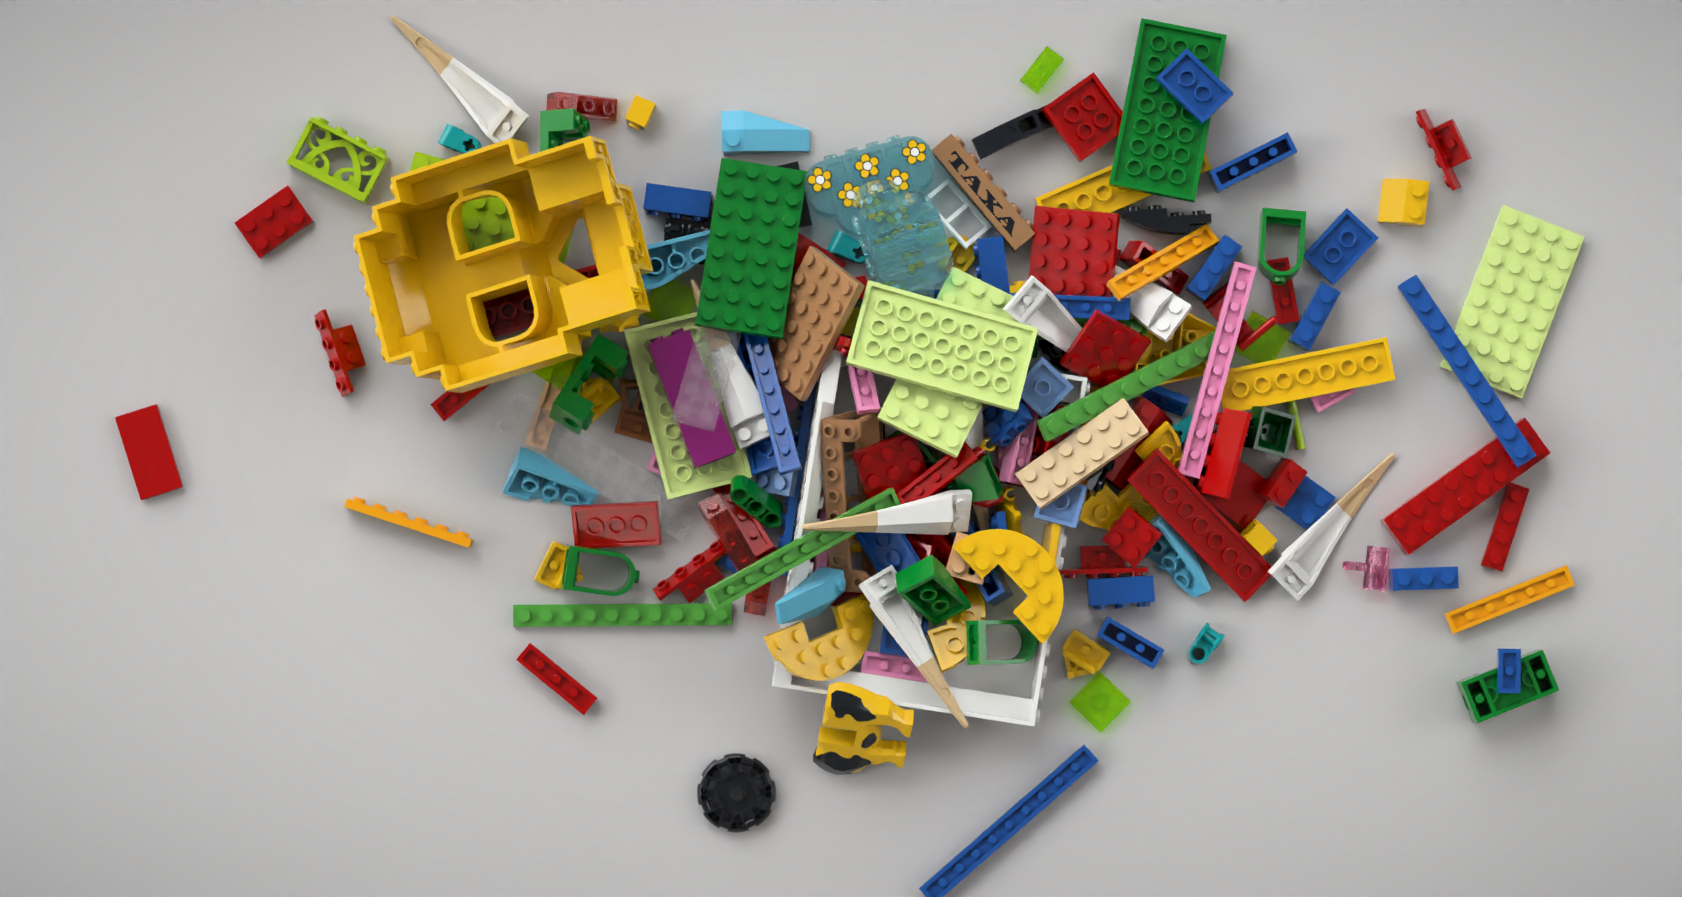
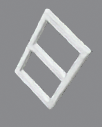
(967, 204)

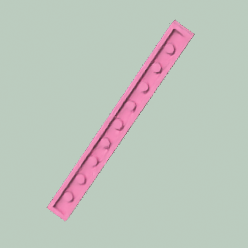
(1216, 370)

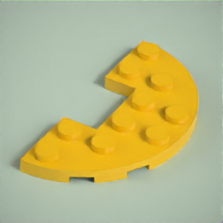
(1107, 507)
(1027, 566)
(950, 640)
(830, 653)

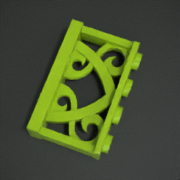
(308, 163)

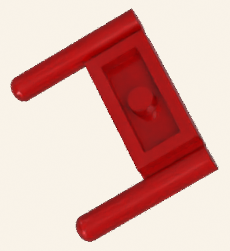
(1246, 334)

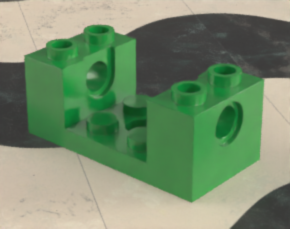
(561, 127)
(605, 360)
(1481, 694)

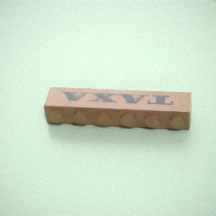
(982, 192)

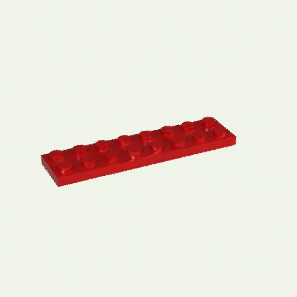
(1200, 525)

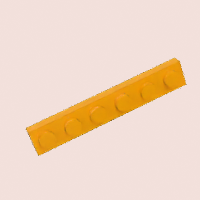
(1162, 262)
(400, 518)
(1509, 599)

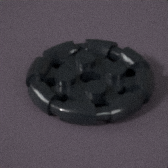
(736, 779)

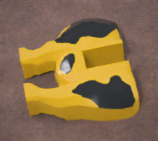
(865, 712)

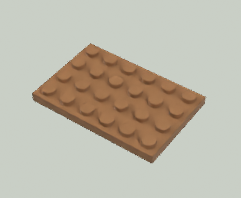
(816, 313)

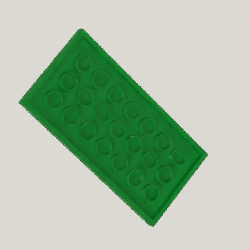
(1158, 139)
(751, 248)

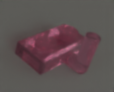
(1374, 569)

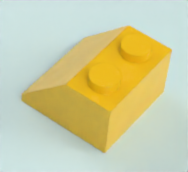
(1403, 202)

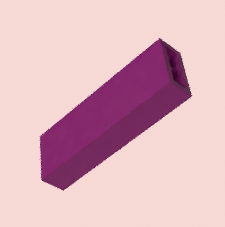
(670, 361)

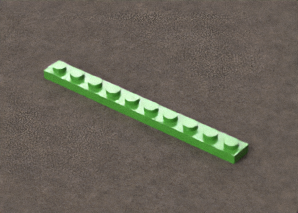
(1126, 387)
(790, 555)
(620, 615)

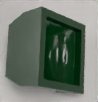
(1270, 431)

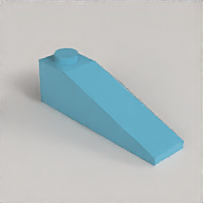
(756, 134)
(674, 257)
(538, 479)
(1178, 559)
(811, 596)

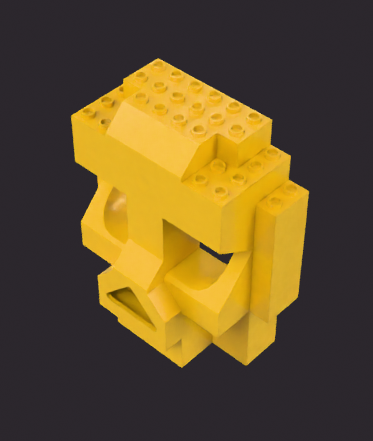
(433, 289)

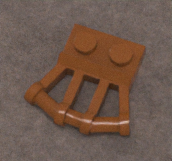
(632, 421)

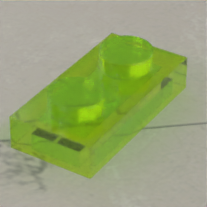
(1041, 69)

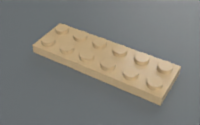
(1082, 453)

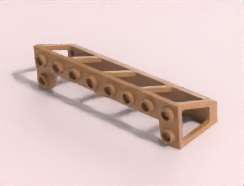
(835, 430)

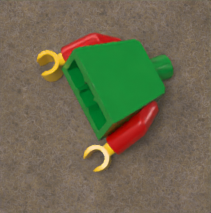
(982, 480)

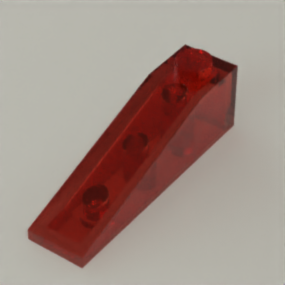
(726, 531)

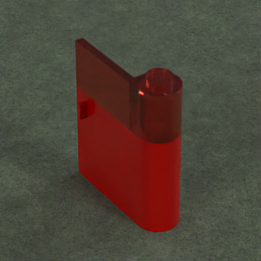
(1243, 501)

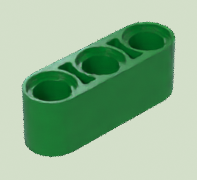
(756, 501)

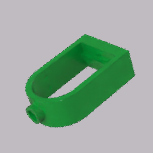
(1280, 217)
(571, 566)
(977, 642)

